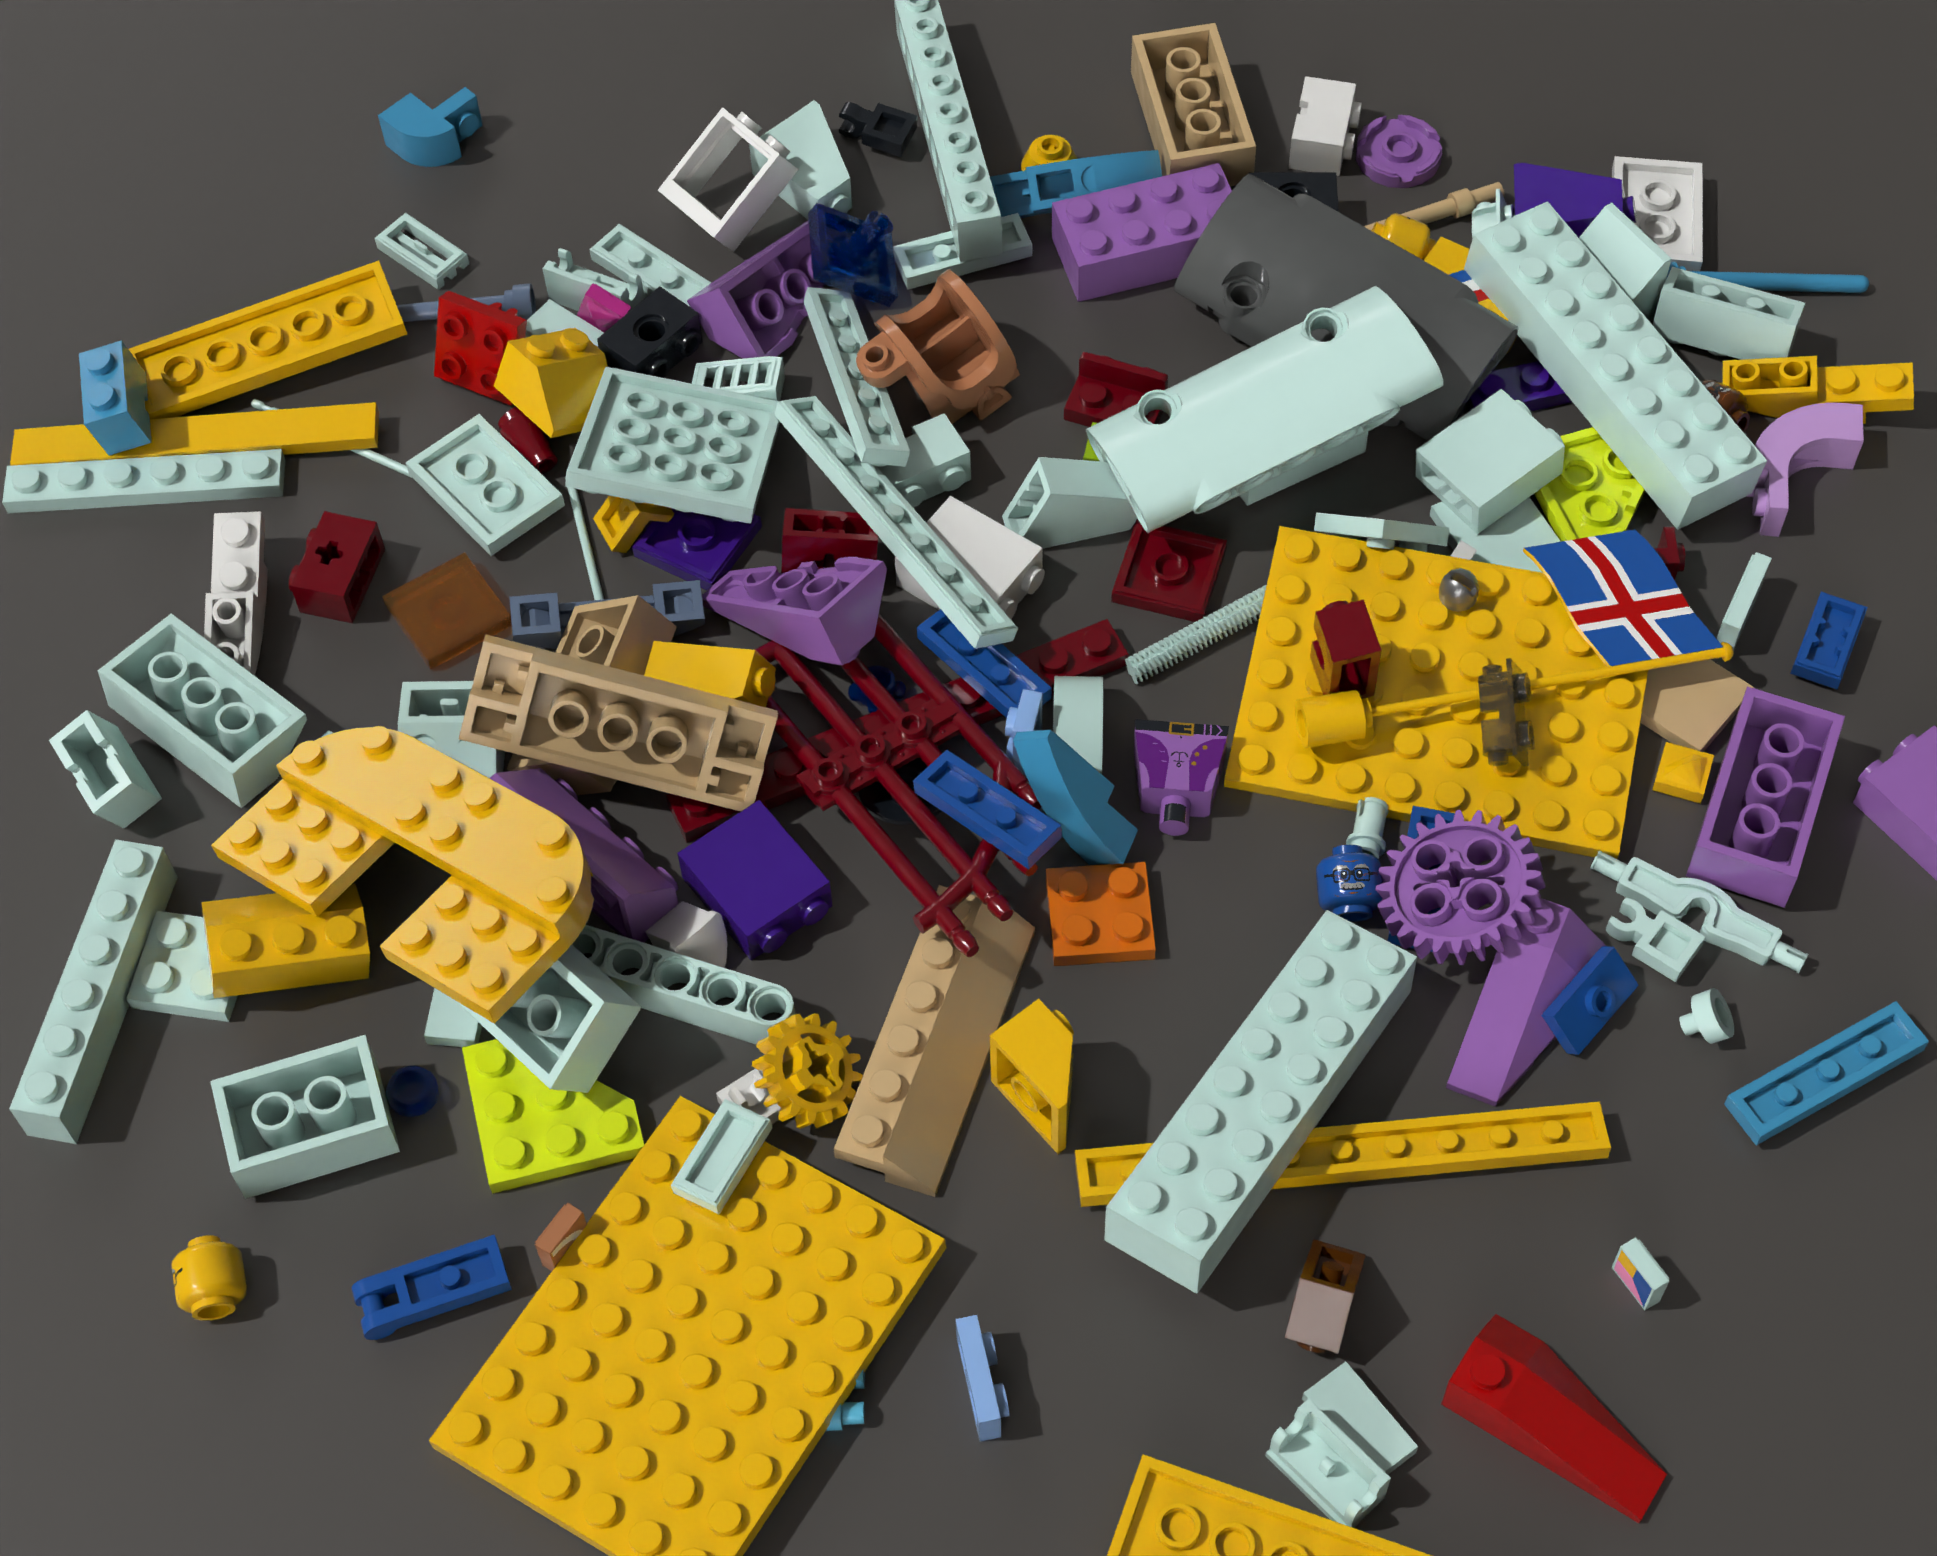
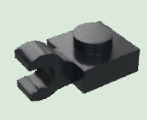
(881, 129)

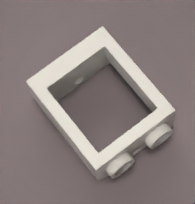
(706, 157)

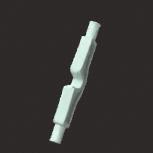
(1724, 923)

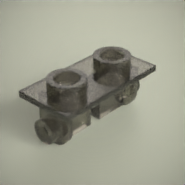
(1510, 732)

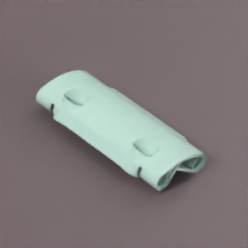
(1266, 409)

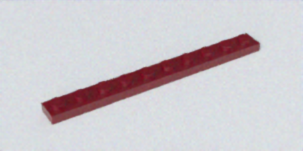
(1081, 653)

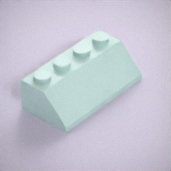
(203, 708)

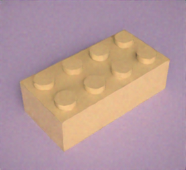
(1192, 101)

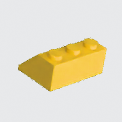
(276, 945)

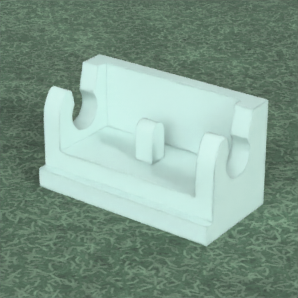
(570, 282)
(1328, 1466)

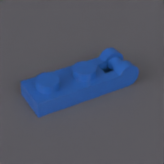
(431, 1286)

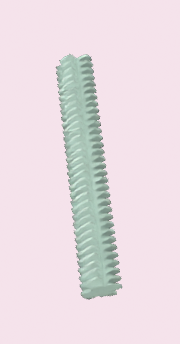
(1195, 635)

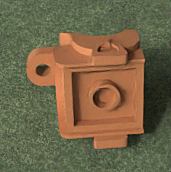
(945, 351)

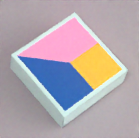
(1640, 1273)

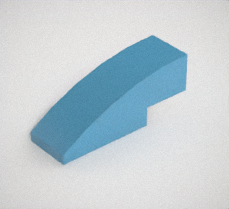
(1075, 797)

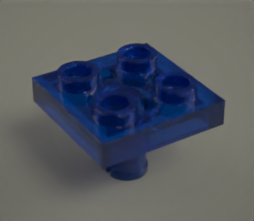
(853, 253)

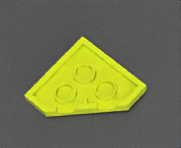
(1592, 493)
(540, 1131)

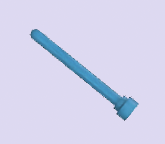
(1790, 281)

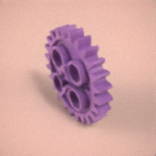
(1460, 887)

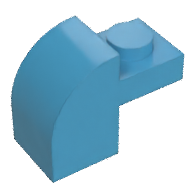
(429, 135)

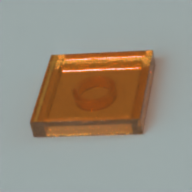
(447, 610)

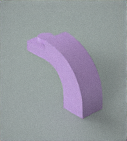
(1800, 440)

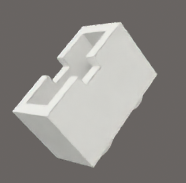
(1323, 126)

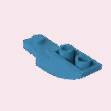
(1038, 186)

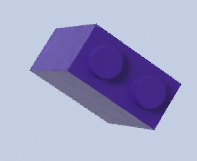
(756, 880)

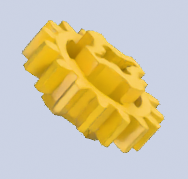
(807, 1070)

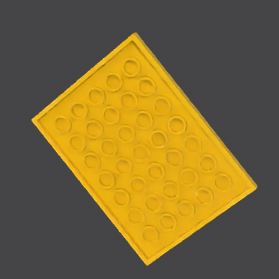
(1433, 756)
(688, 1351)

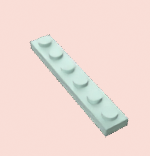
(865, 407)
(144, 481)

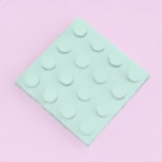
(675, 445)

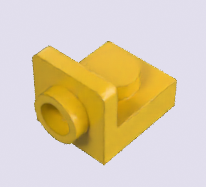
(624, 520)

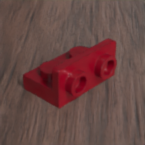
(1109, 388)

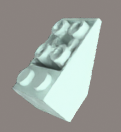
(435, 716)

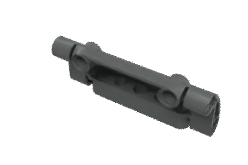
(1281, 257)

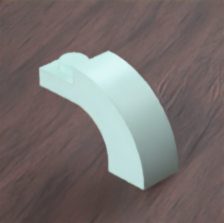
(1080, 715)

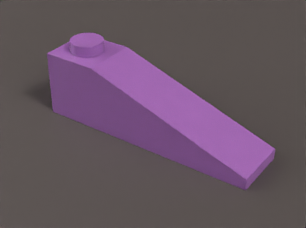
(760, 300)
(807, 609)
(1520, 986)

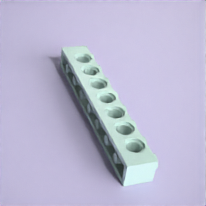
(949, 129)

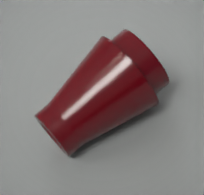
(527, 439)

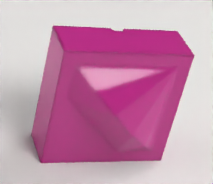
(602, 308)

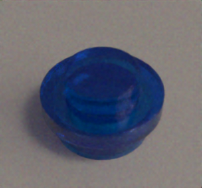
(412, 1091)

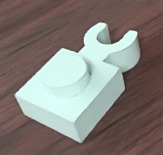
(1660, 942)

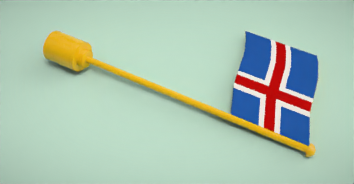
(1615, 598)

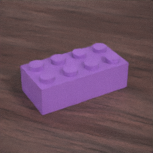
(1135, 230)
(1766, 797)

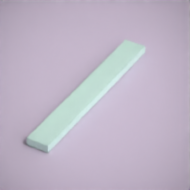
(896, 523)

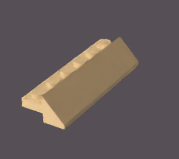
(617, 724)
(933, 1049)

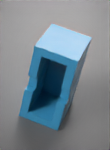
(114, 398)

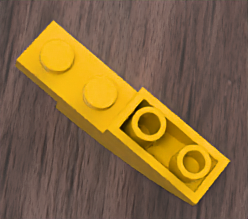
(1789, 383)

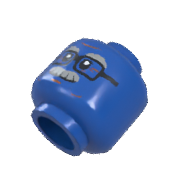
(1349, 883)

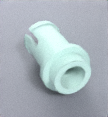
(1369, 826)

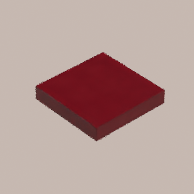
(1169, 572)

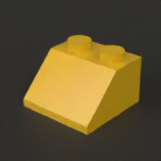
(552, 378)
(1034, 1069)

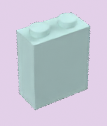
(1490, 460)

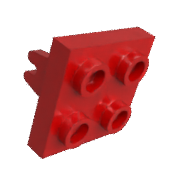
(473, 342)

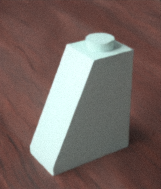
(813, 150)
(1068, 503)

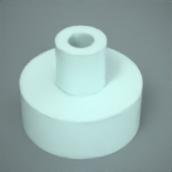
(1709, 1017)

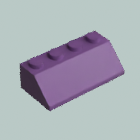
(624, 886)

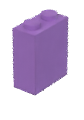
(1903, 797)

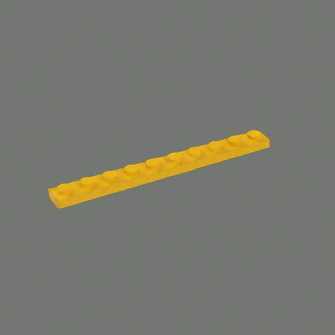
(1398, 1148)

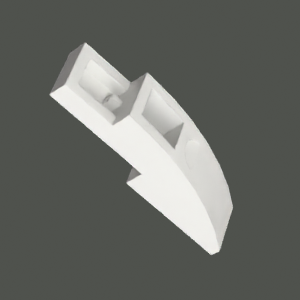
(237, 587)

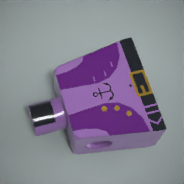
(1178, 770)

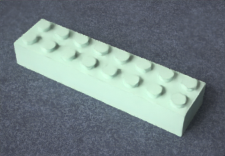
(1614, 365)
(1259, 1101)

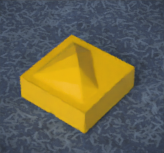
(1683, 772)

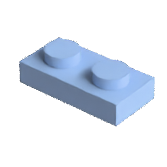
(1022, 719)
(987, 1400)

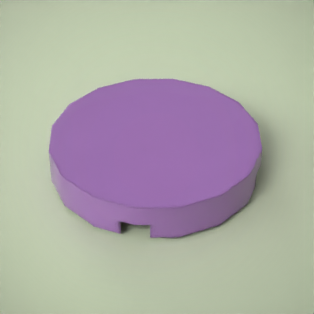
(1399, 151)

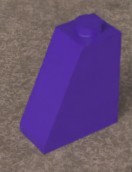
(1572, 194)

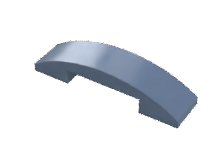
(542, 621)

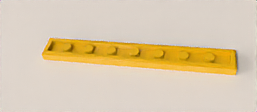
(285, 429)

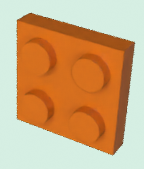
(1100, 914)

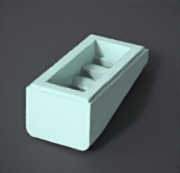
(765, 370)

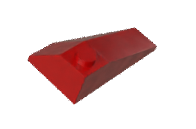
(1540, 1408)

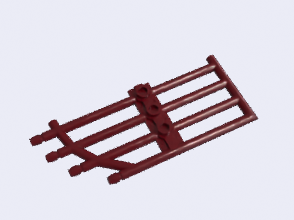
(878, 757)

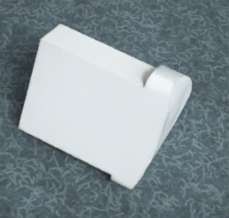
(691, 933)

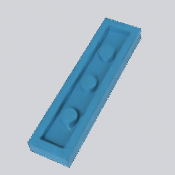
(1826, 1073)

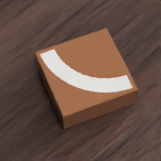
(559, 1235)

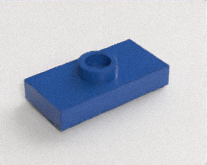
(1829, 640)
(1590, 1000)

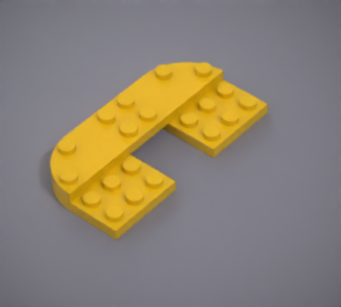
(514, 867)

